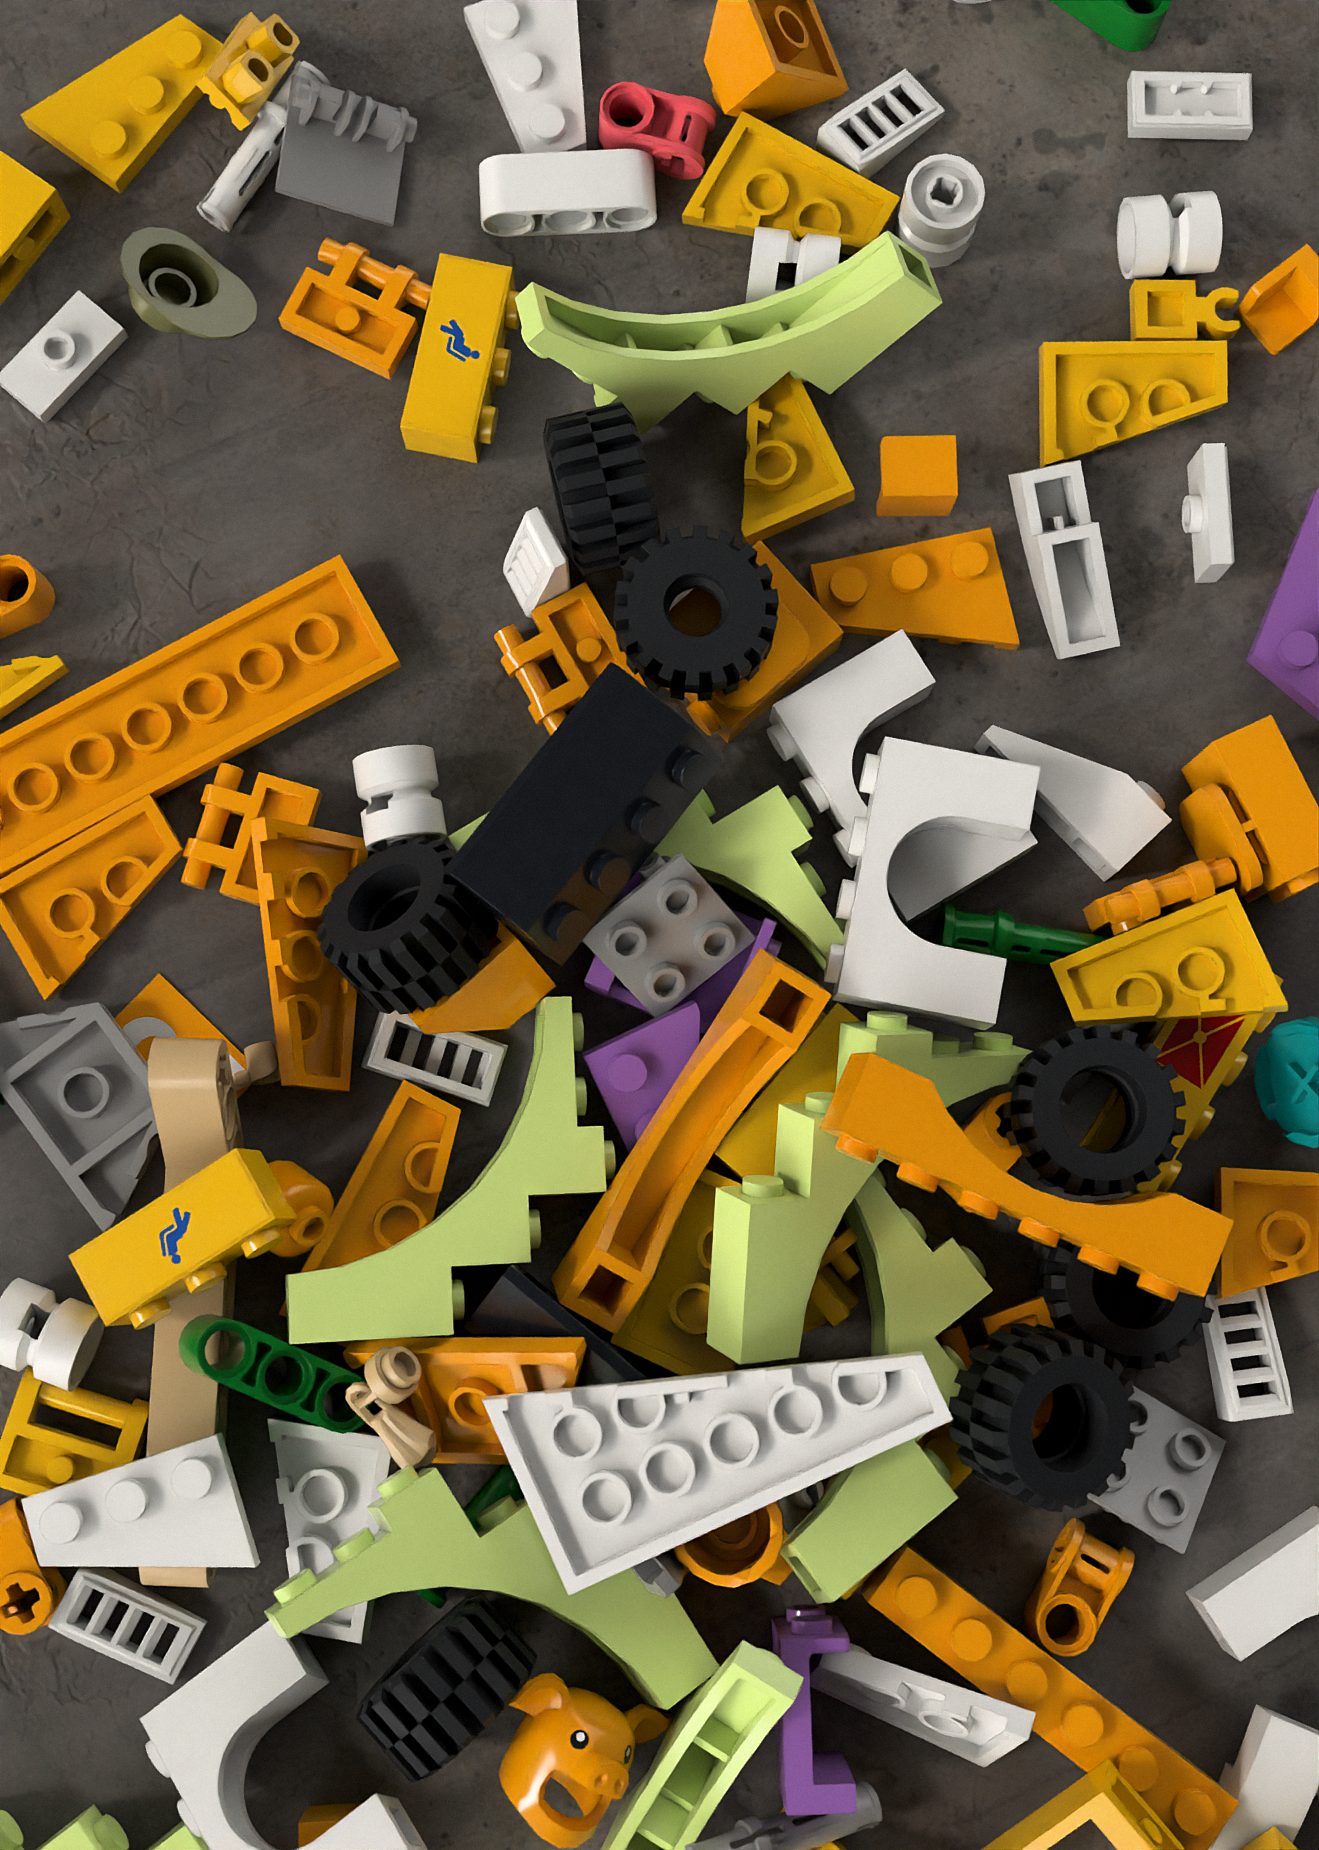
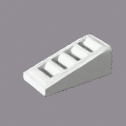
(834, 134)
(536, 563)
(486, 1075)
(1271, 1372)
(93, 1634)

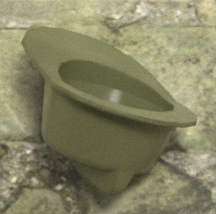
(183, 287)

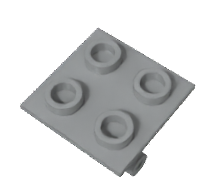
(343, 150)
(667, 934)
(1163, 1473)

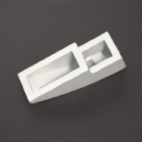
(1065, 558)
(1270, 1779)

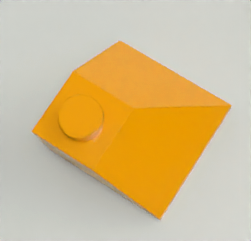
(770, 58)
(497, 994)

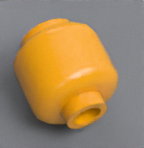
(311, 1204)

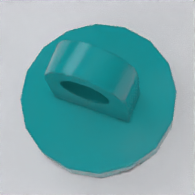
(1289, 1079)

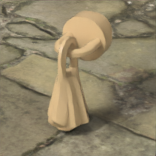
(391, 1378)

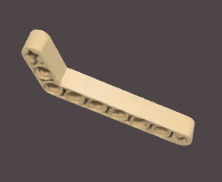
(196, 1126)

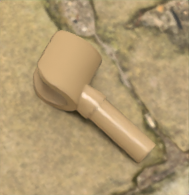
(261, 1066)

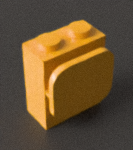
(800, 644)
(1255, 811)

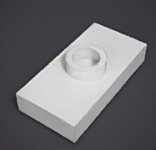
(1189, 105)
(62, 356)
(1208, 513)

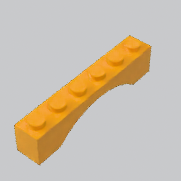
(736, 1057)
(904, 1120)
(1067, 1709)

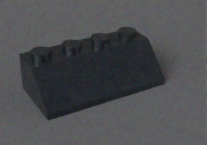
(585, 814)
(528, 1309)

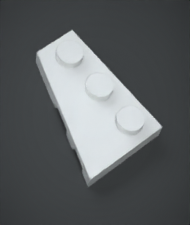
(534, 68)
(325, 1495)
(147, 1513)
(922, 1705)

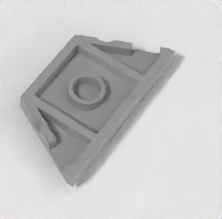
(83, 1101)

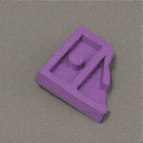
(642, 1066)

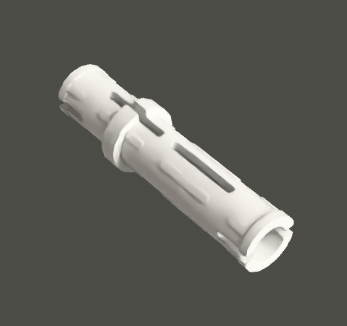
(254, 157)

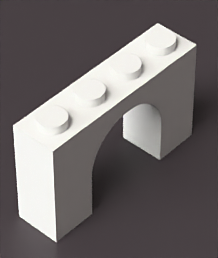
(820, 732)
(880, 959)
(1263, 1588)
(215, 1722)

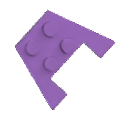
(1289, 631)

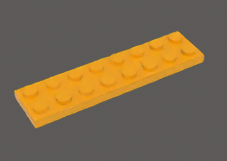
(187, 709)

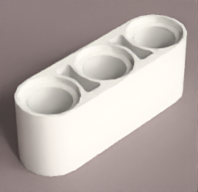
(567, 192)

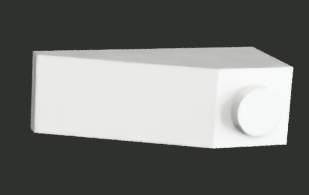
(1085, 803)

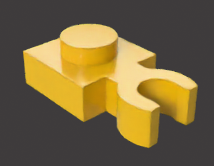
(1173, 312)

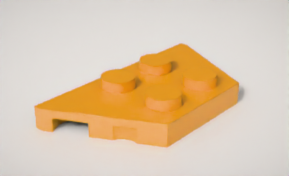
(466, 1370)

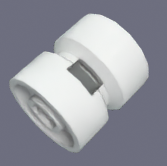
(940, 208)
(1172, 234)
(774, 246)
(399, 797)
(67, 1337)

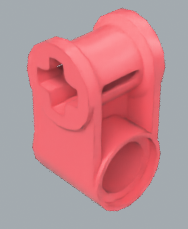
(659, 127)

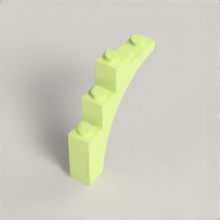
(736, 352)
(754, 858)
(542, 1154)
(779, 1225)
(898, 1492)
(432, 1545)
(705, 1751)

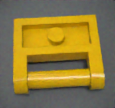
(45, 1457)

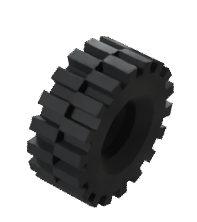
(688, 661)

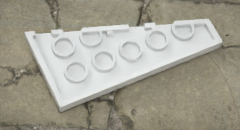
(667, 1459)

